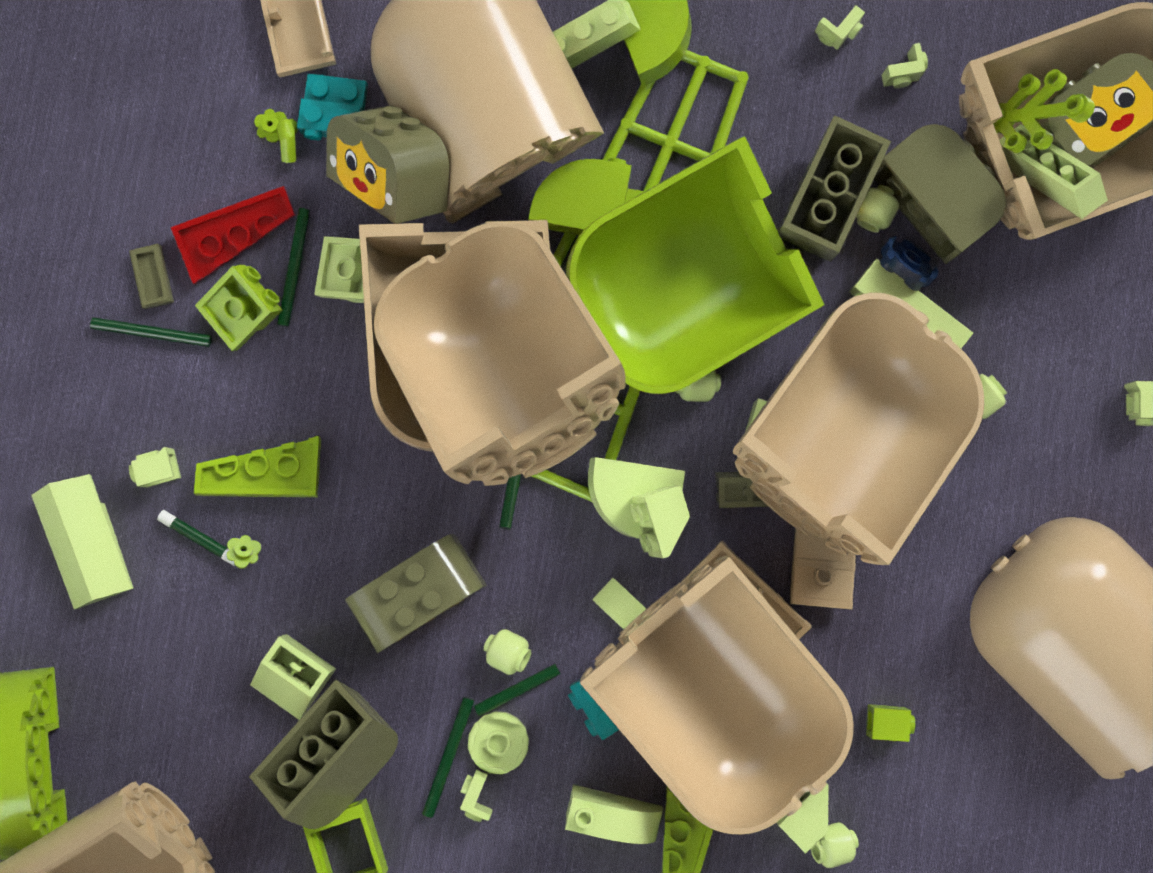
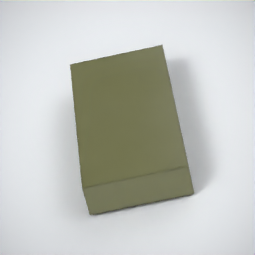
(151, 276)

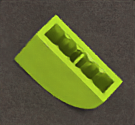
(662, 37)
(580, 193)

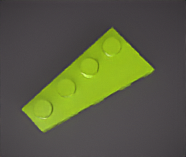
(272, 472)
(684, 838)

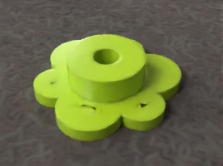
(262, 123)
(243, 558)

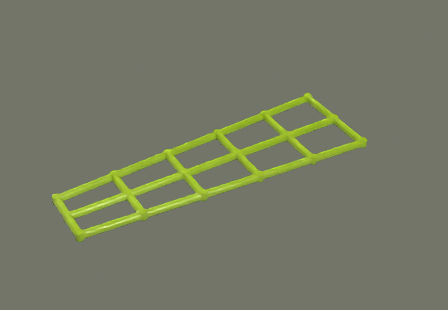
(669, 144)

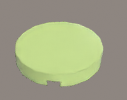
(498, 742)

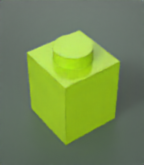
(889, 723)

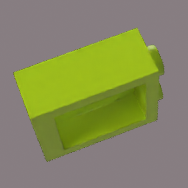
(355, 810)

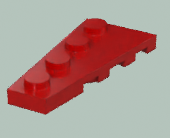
(225, 233)

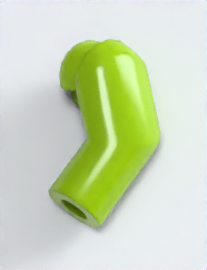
(286, 132)

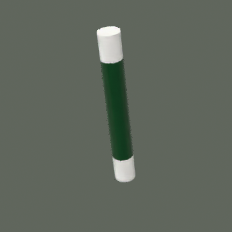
(194, 535)

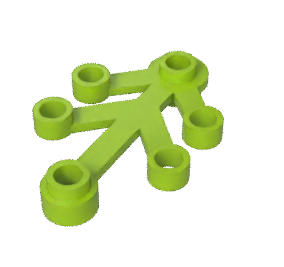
(1076, 107)

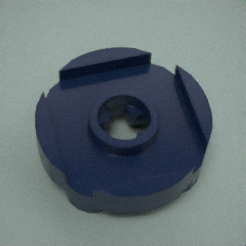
(908, 262)

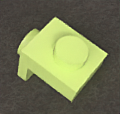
(836, 36)
(905, 73)
(472, 789)

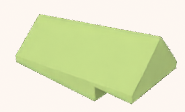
(82, 540)

